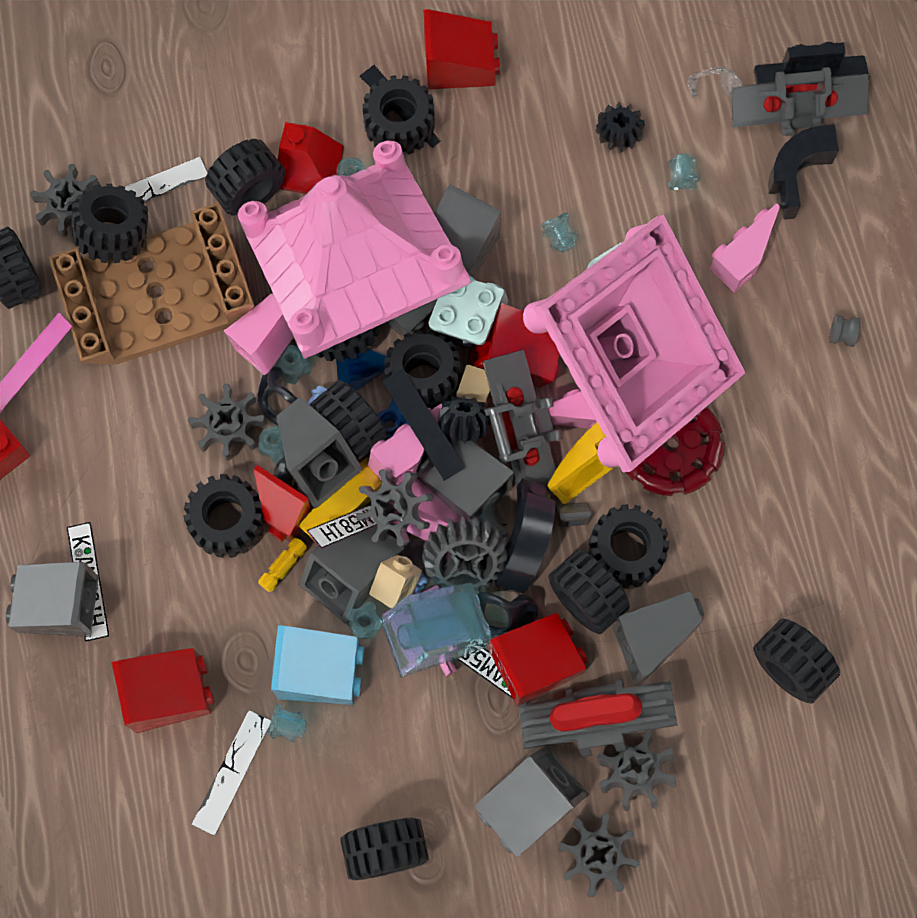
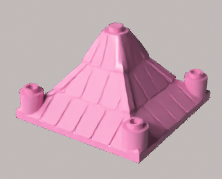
(353, 252)
(639, 342)

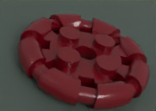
(683, 458)

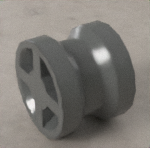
(844, 330)

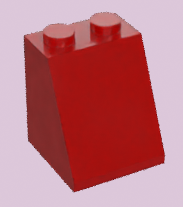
(459, 51)
(511, 335)
(537, 658)
(162, 689)

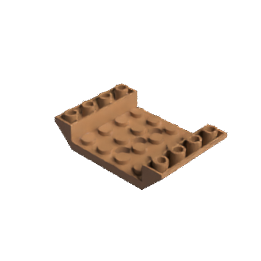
(111, 303)

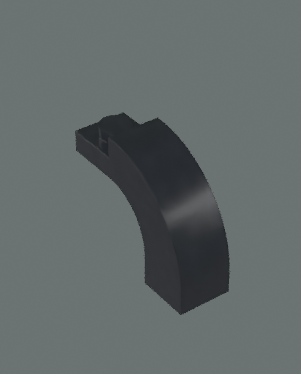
(807, 148)
(528, 537)

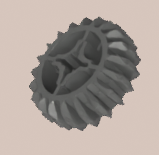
(464, 561)

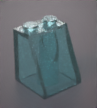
(435, 628)

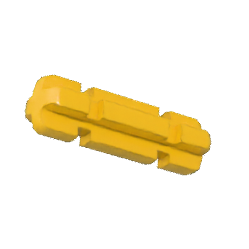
(282, 564)

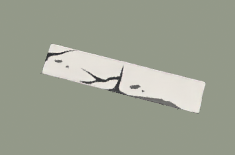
(169, 179)
(231, 772)

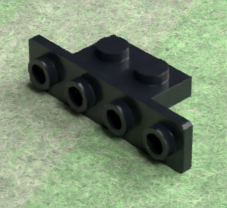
(811, 59)

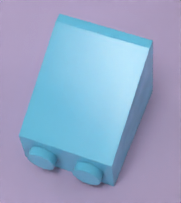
(316, 666)

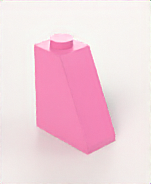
(261, 334)

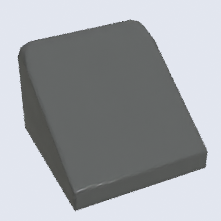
(573, 514)

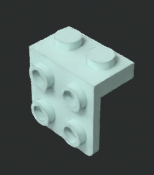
(468, 311)

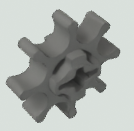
(60, 193)
(223, 432)
(405, 503)
(629, 780)
(607, 869)

